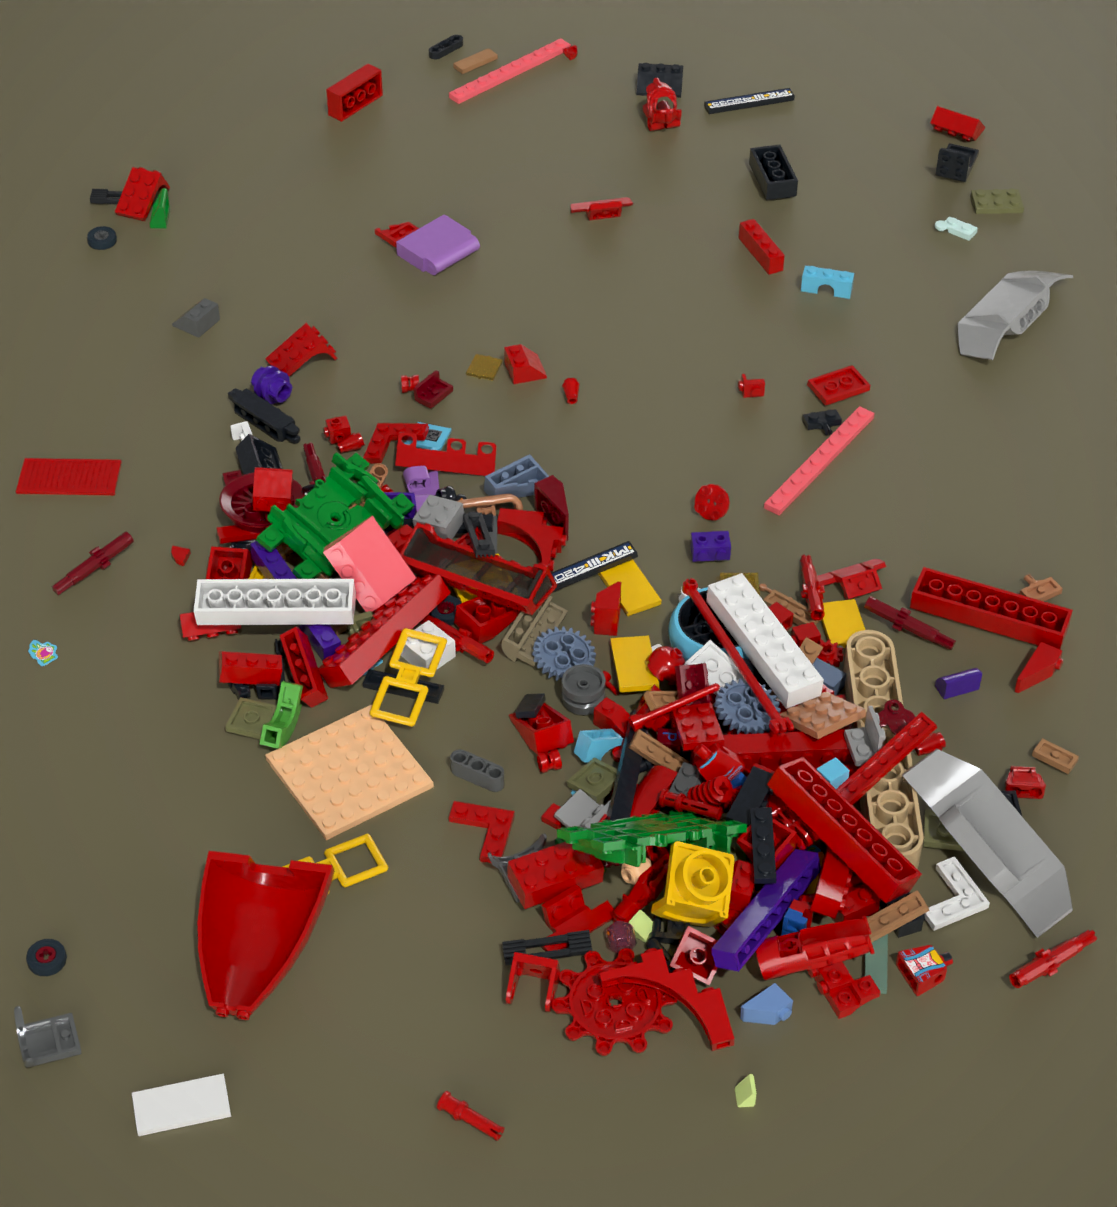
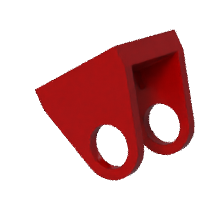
(536, 967)

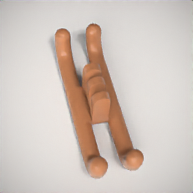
(487, 504)

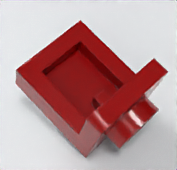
(751, 387)

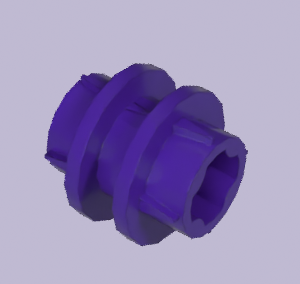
(271, 384)

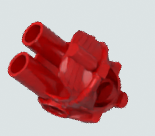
(665, 115)

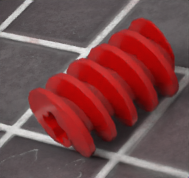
(712, 791)

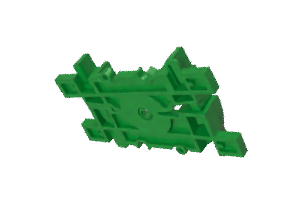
(311, 524)
(627, 838)

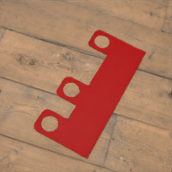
(449, 460)

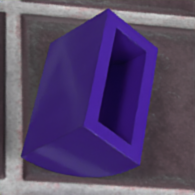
(959, 683)

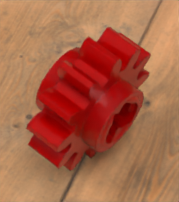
(831, 653)

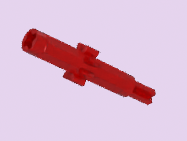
(811, 588)
(463, 641)
(1049, 960)

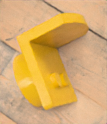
(696, 886)

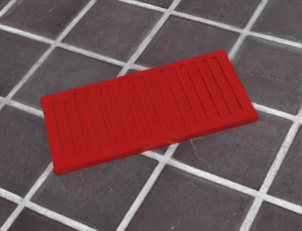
(69, 476)

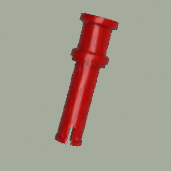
(681, 800)
(461, 1110)

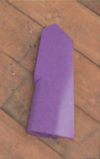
(421, 483)

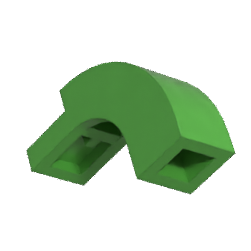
(281, 726)

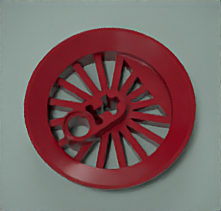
(237, 503)

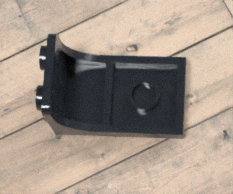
(956, 162)

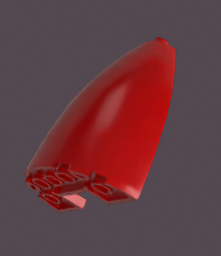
(254, 926)

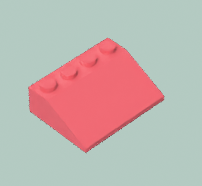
(372, 562)

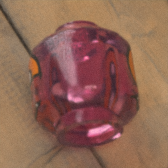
(621, 936)

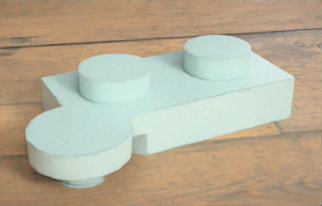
(957, 228)

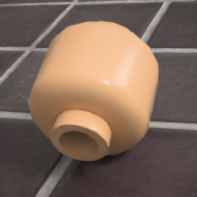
(631, 874)

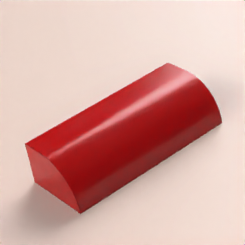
(649, 790)

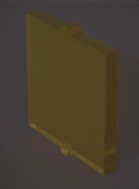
(484, 367)

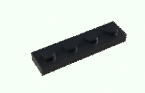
(763, 845)

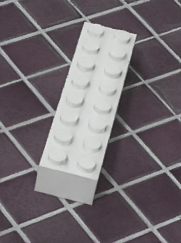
(274, 601)
(764, 641)

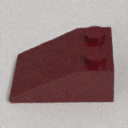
(552, 501)

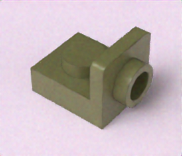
(359, 620)

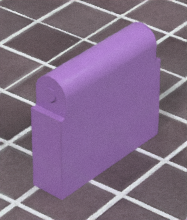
(437, 245)

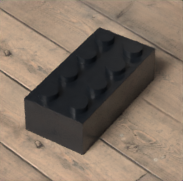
(773, 172)

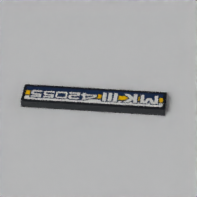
(749, 100)
(594, 565)

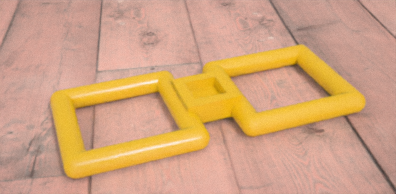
(408, 677)
(339, 873)

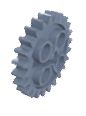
(561, 650)
(742, 709)

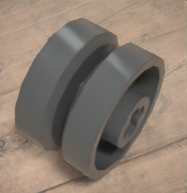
(583, 689)

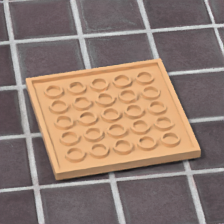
(348, 772)

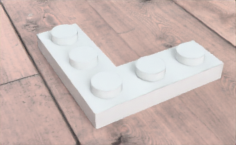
(967, 897)

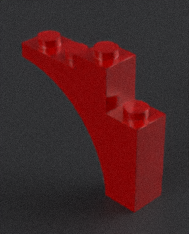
(532, 531)

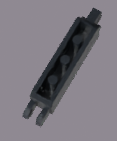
(264, 416)

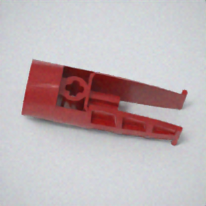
(814, 947)

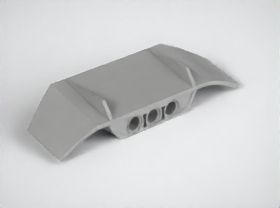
(1005, 311)
(995, 838)

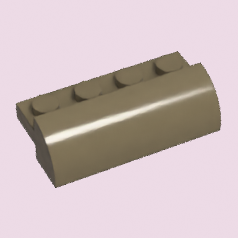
(524, 631)

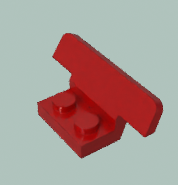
(603, 208)
(855, 579)
(570, 914)

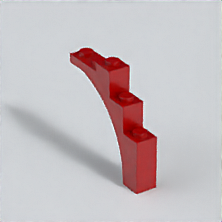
(654, 973)

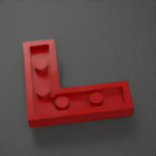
(389, 431)
(495, 819)

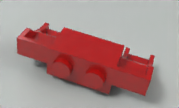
(842, 990)

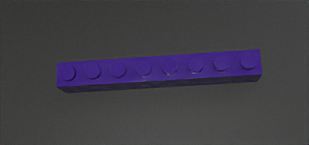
(274, 567)
(766, 910)

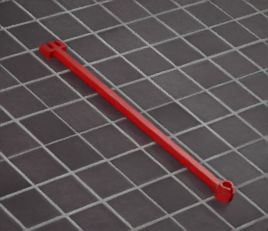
(776, 723)

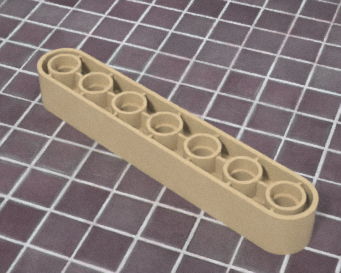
(892, 801)

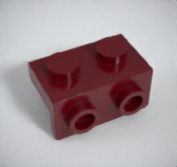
(432, 390)
(691, 679)

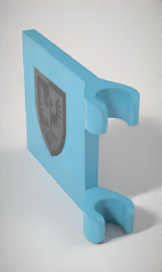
(435, 438)

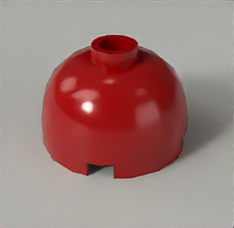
(663, 663)

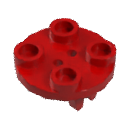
(708, 509)

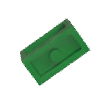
(160, 210)

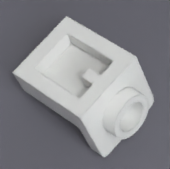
(240, 430)

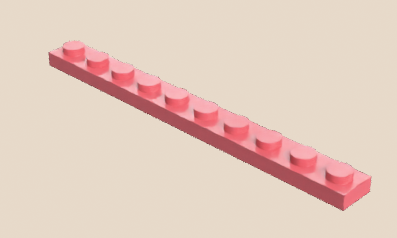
(508, 71)
(818, 461)

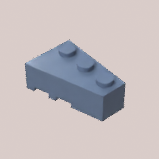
(515, 478)

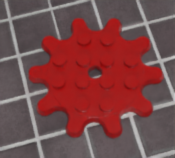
(609, 1024)

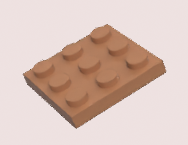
(824, 715)

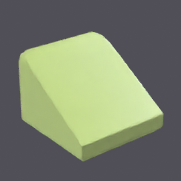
(642, 925)
(746, 1092)

